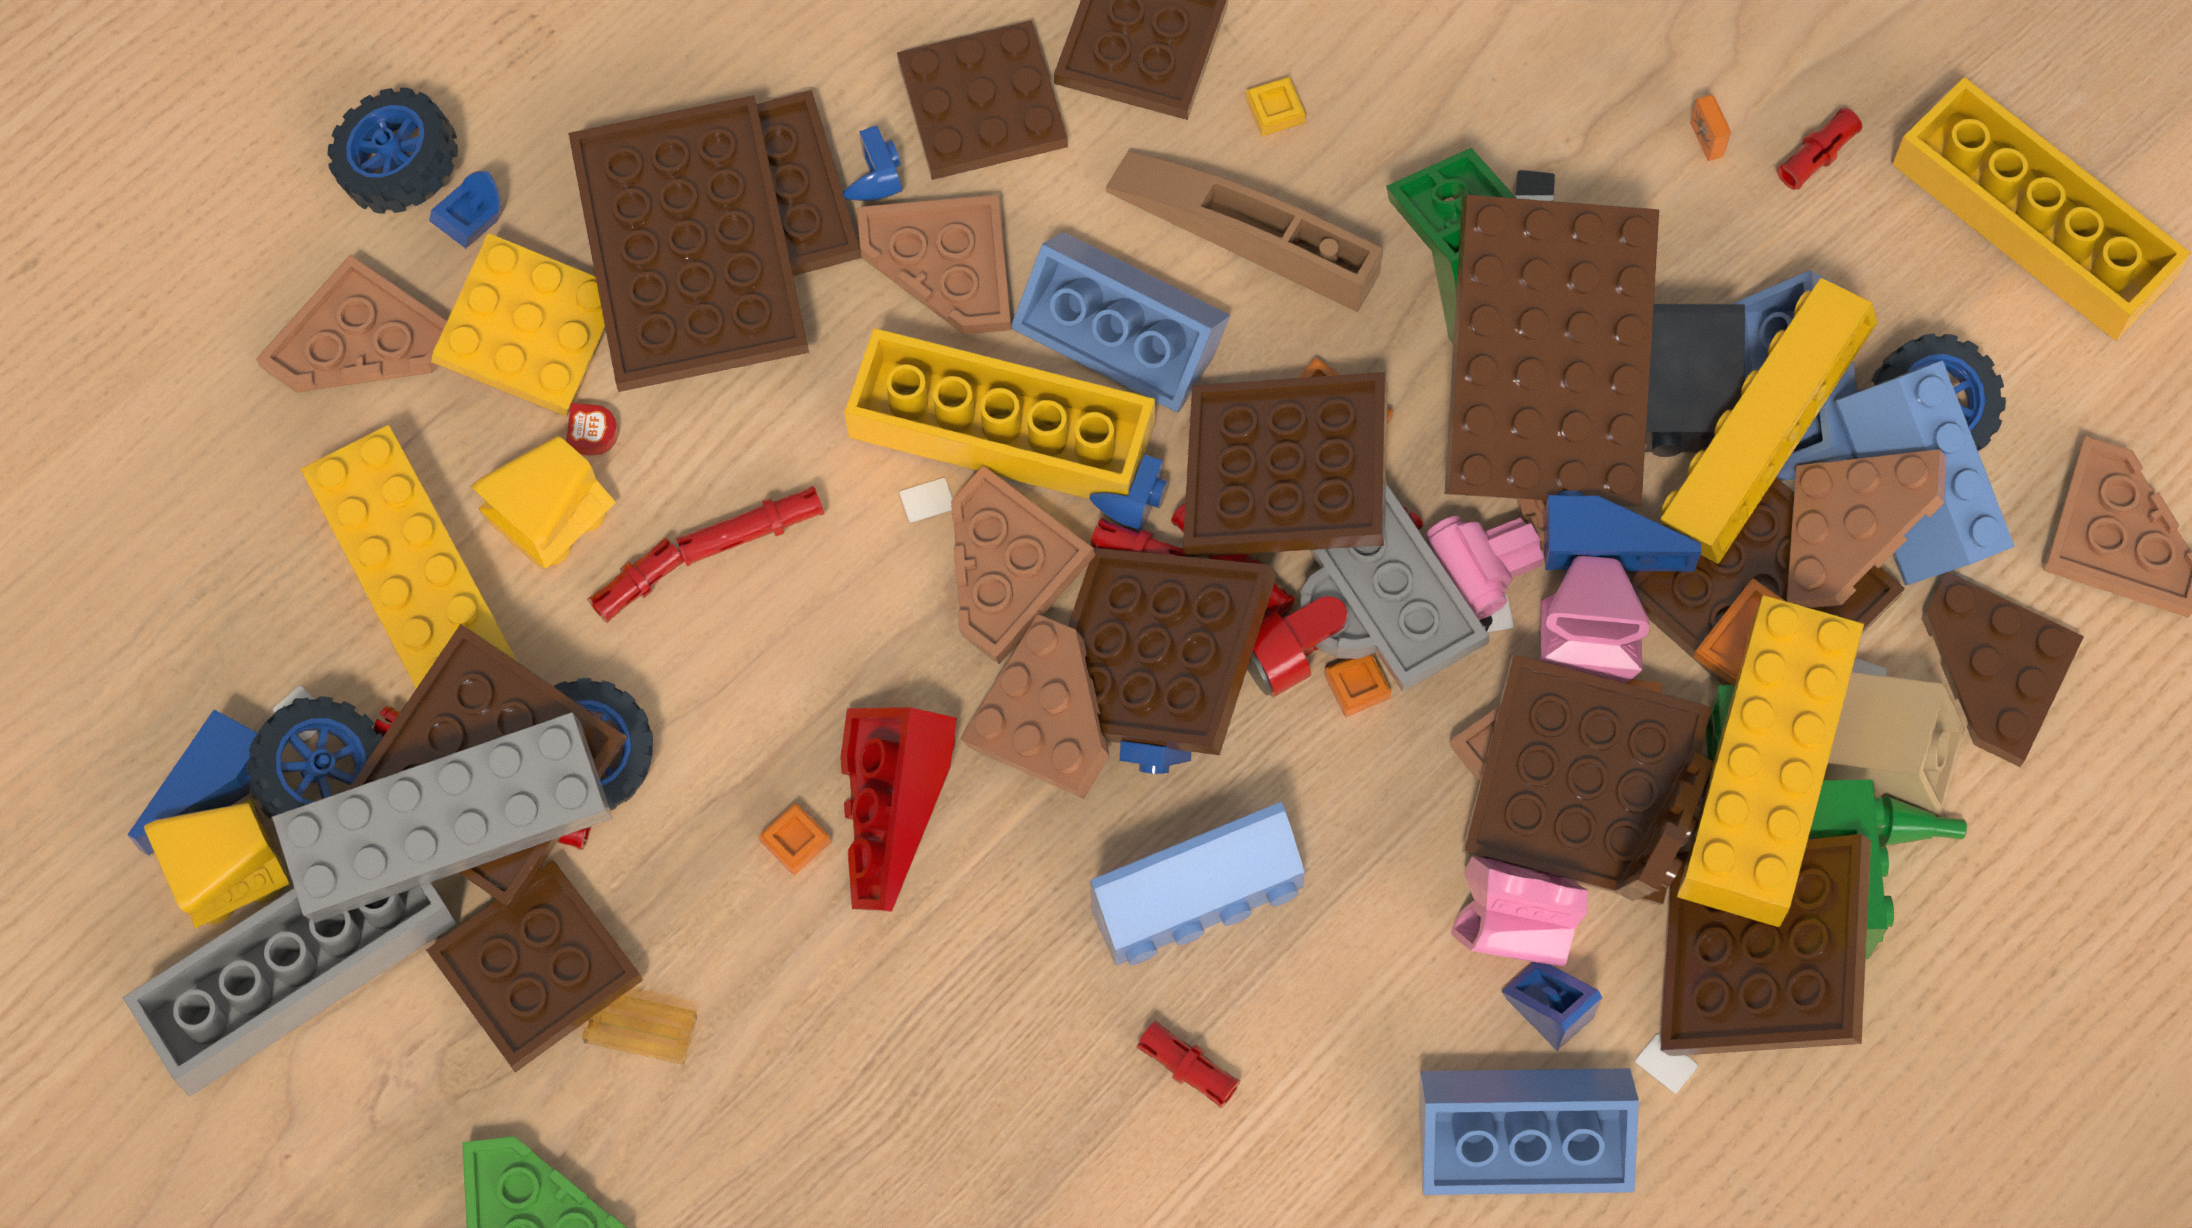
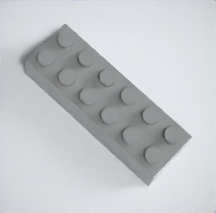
(442, 817)
(273, 978)

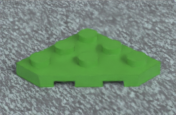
(517, 1189)

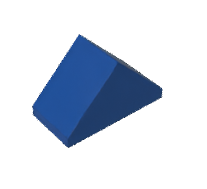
(1553, 1002)

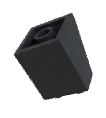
(1693, 374)

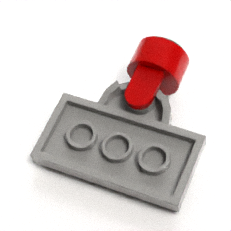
(1371, 602)

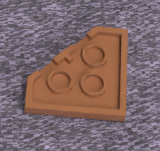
(943, 257)
(354, 334)
(1855, 519)
(2120, 532)
(1008, 562)
(1044, 711)

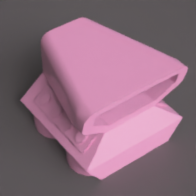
(1594, 621)
(1519, 912)

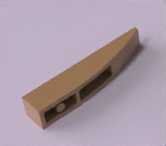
(1253, 226)

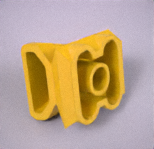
(544, 501)
(217, 861)

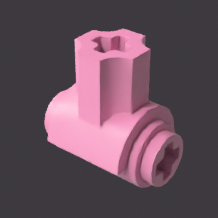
(1484, 561)

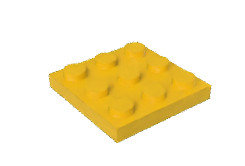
(523, 325)

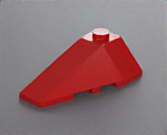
(896, 775)

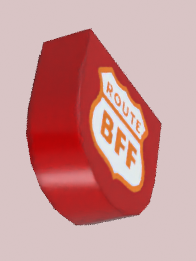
(591, 429)

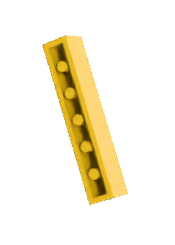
(1769, 417)

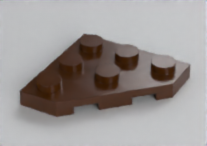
(1998, 663)
(1656, 859)

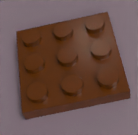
(1141, 51)
(982, 100)
(534, 967)

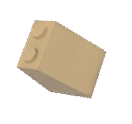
(1900, 737)

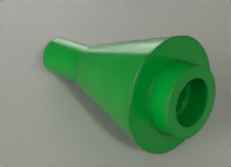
(1909, 824)

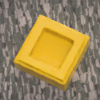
(1275, 106)

